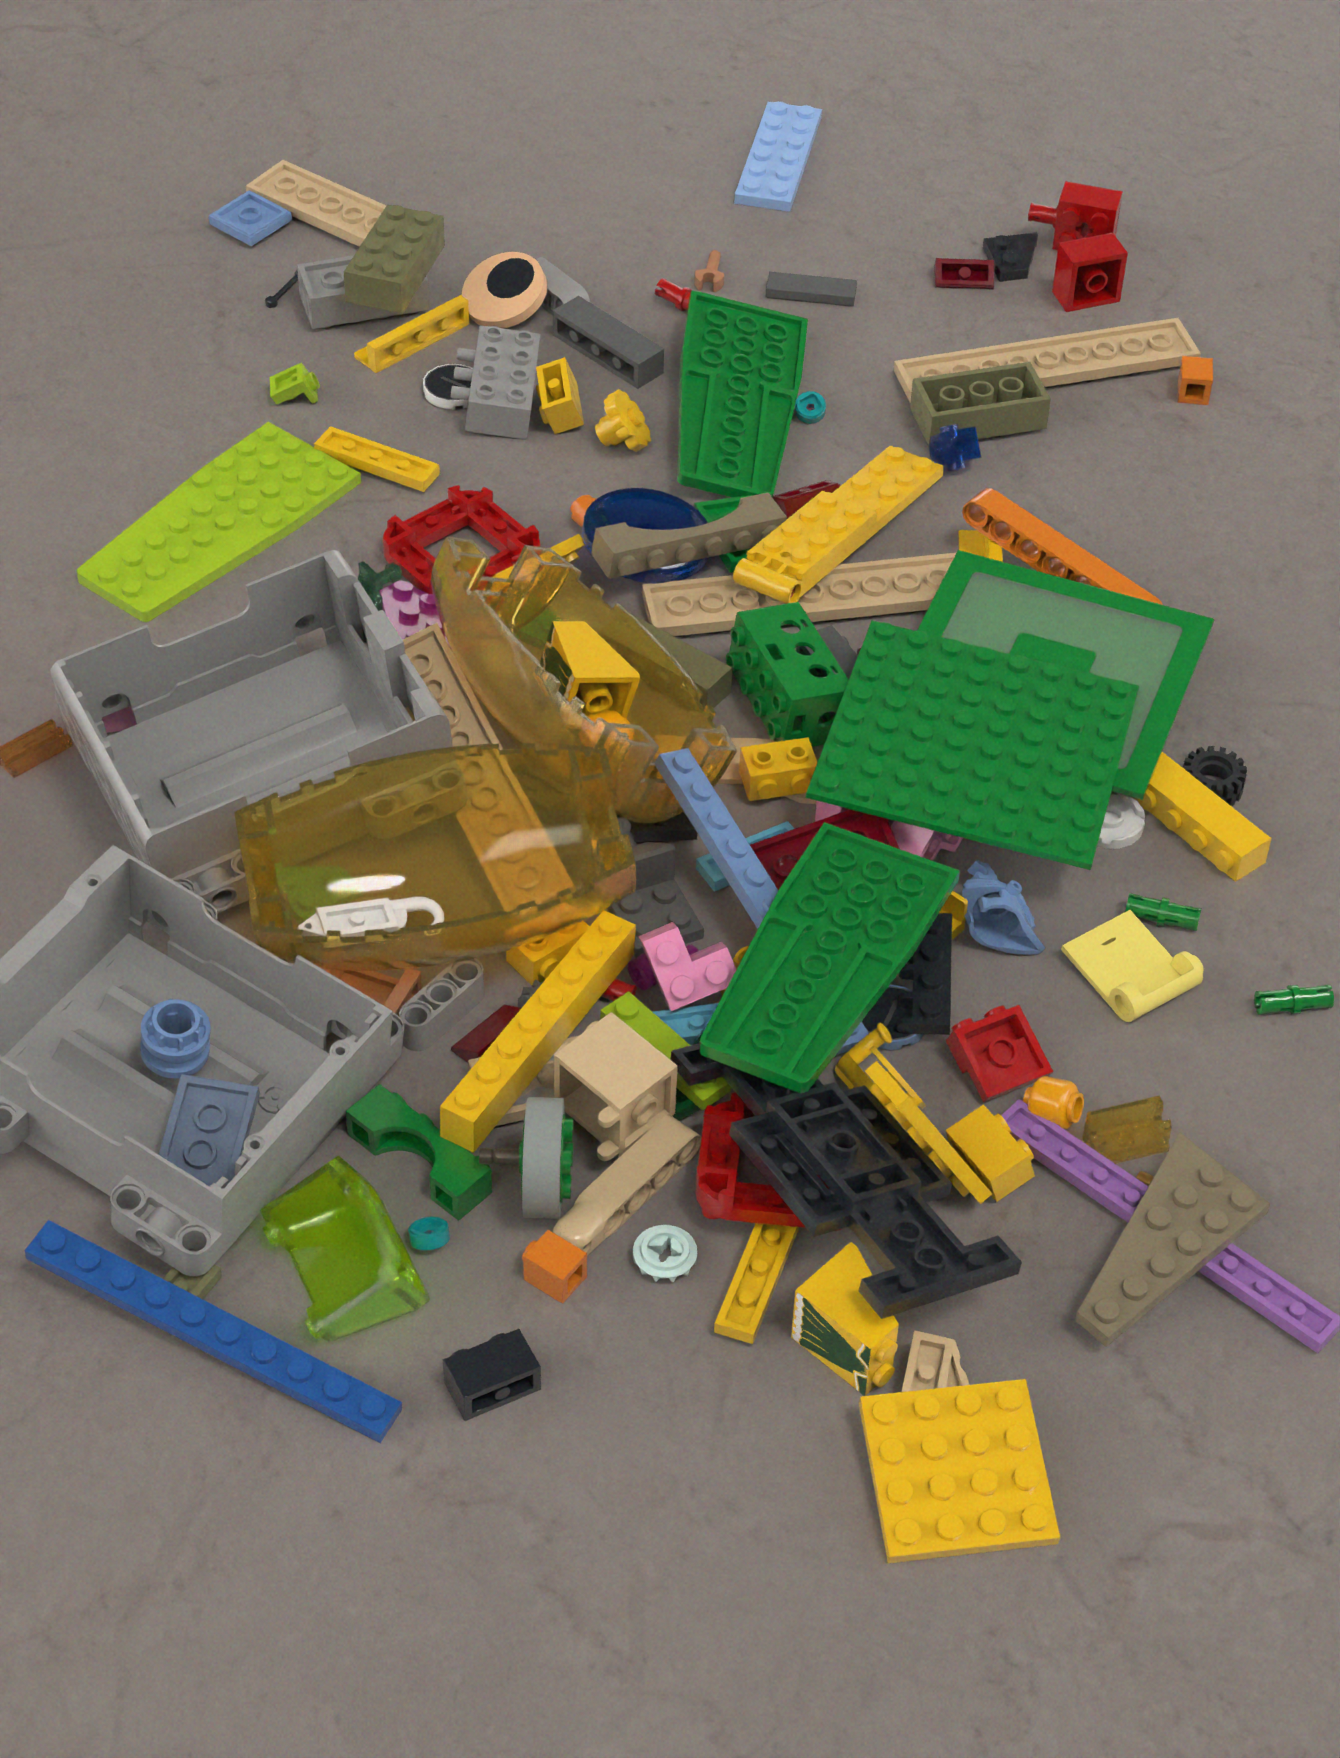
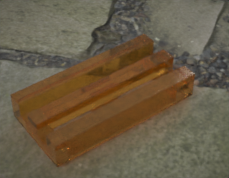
(33, 746)

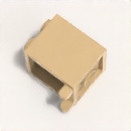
(614, 1084)

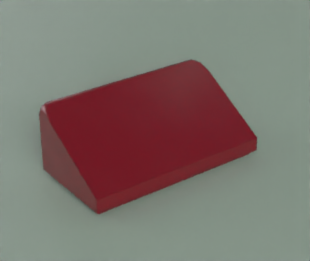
(964, 273)
(795, 499)
(481, 1037)

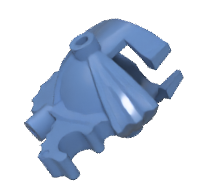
(999, 913)

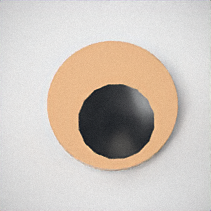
(505, 289)

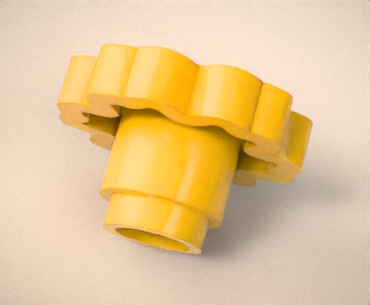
(622, 423)

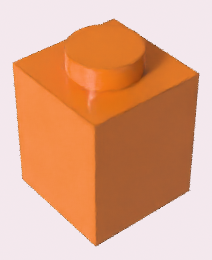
(1195, 380)
(554, 1266)

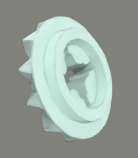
(654, 1242)

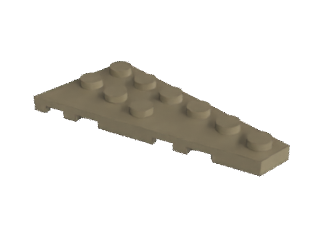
(1177, 1228)

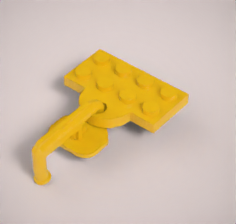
(904, 1108)

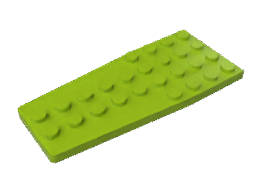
(217, 521)

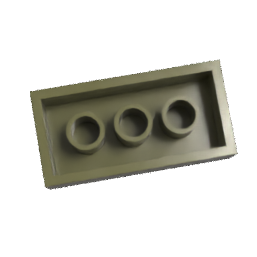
(394, 258)
(991, 399)

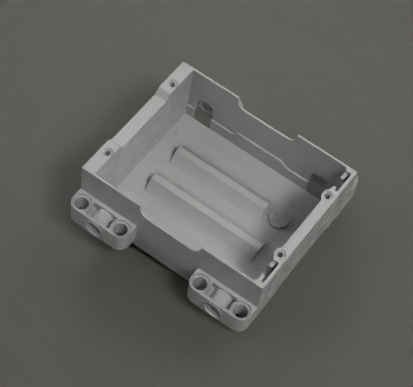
(91, 1103)

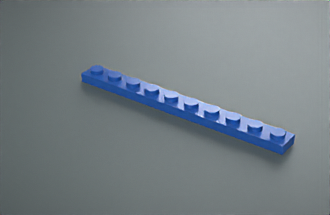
(214, 1331)

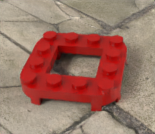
(406, 539)
(718, 1169)

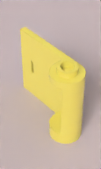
(1132, 966)

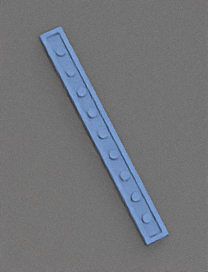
(725, 841)

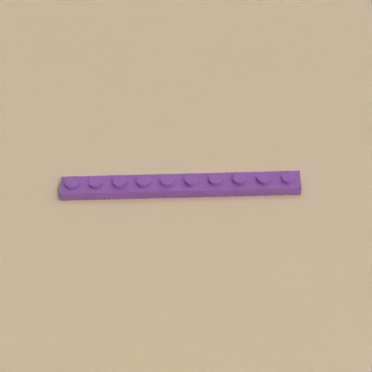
(1121, 1194)

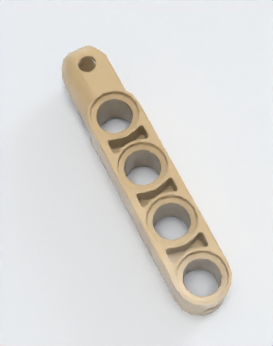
(628, 1183)

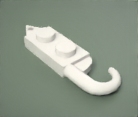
(357, 917)

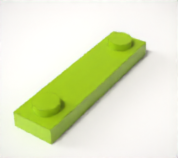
(665, 1040)

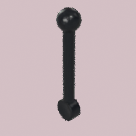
(271, 301)

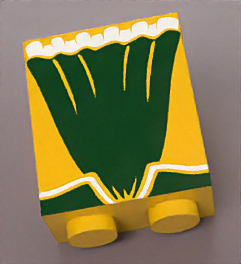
(589, 668)
(841, 1325)

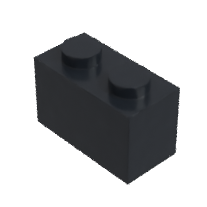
(492, 1374)

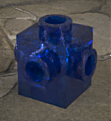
(954, 447)

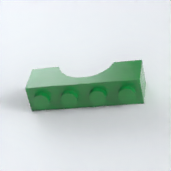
(387, 1124)

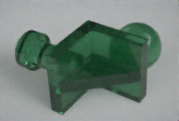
(373, 582)

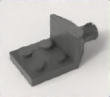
(657, 895)

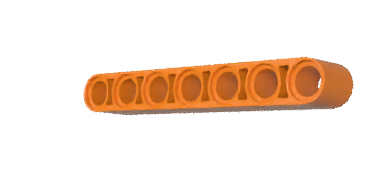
(1042, 545)

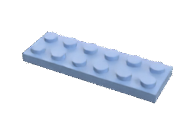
(778, 156)

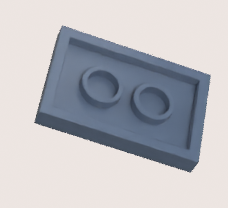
(209, 1127)

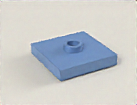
(250, 218)

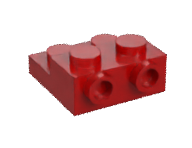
(998, 1052)

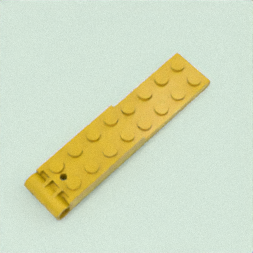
(835, 525)

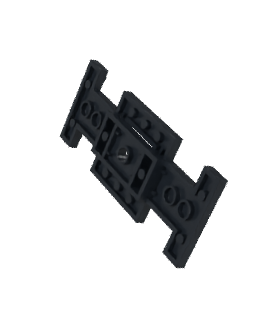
(873, 1178)

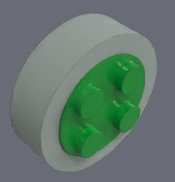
(542, 1157)

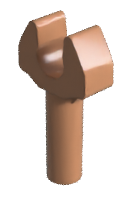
(710, 274)

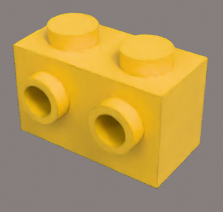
(559, 396)
(777, 768)
(542, 956)
(991, 1151)

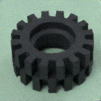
(1220, 765)

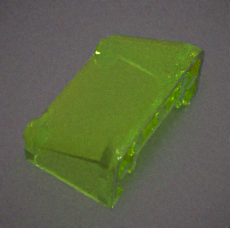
(344, 1251)

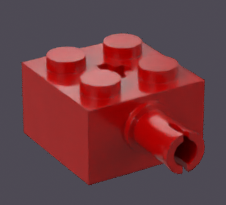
(1080, 213)

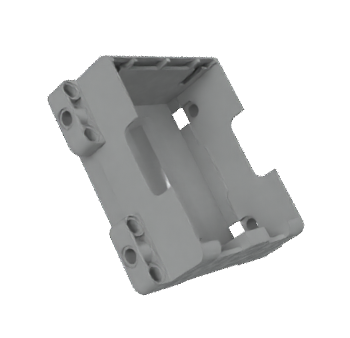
(242, 716)

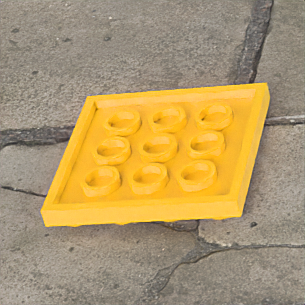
(958, 1471)

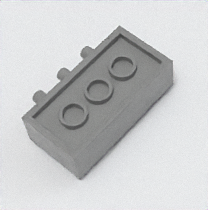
(324, 295)
(499, 381)

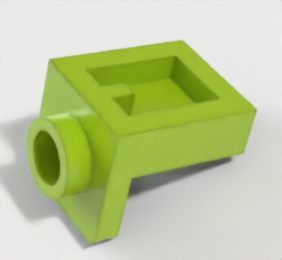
(292, 382)

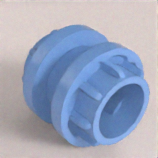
(175, 1038)

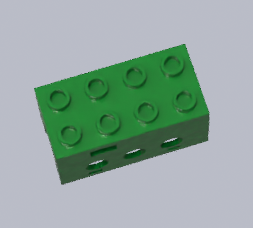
(779, 677)

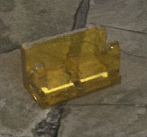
(1128, 1130)

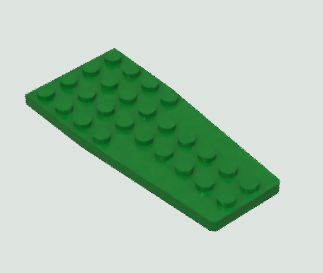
(736, 394)
(824, 955)

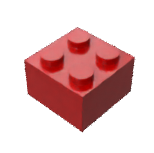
(1089, 272)

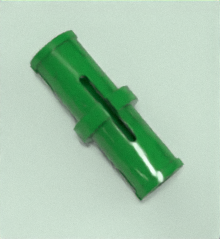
(1164, 911)
(1294, 999)

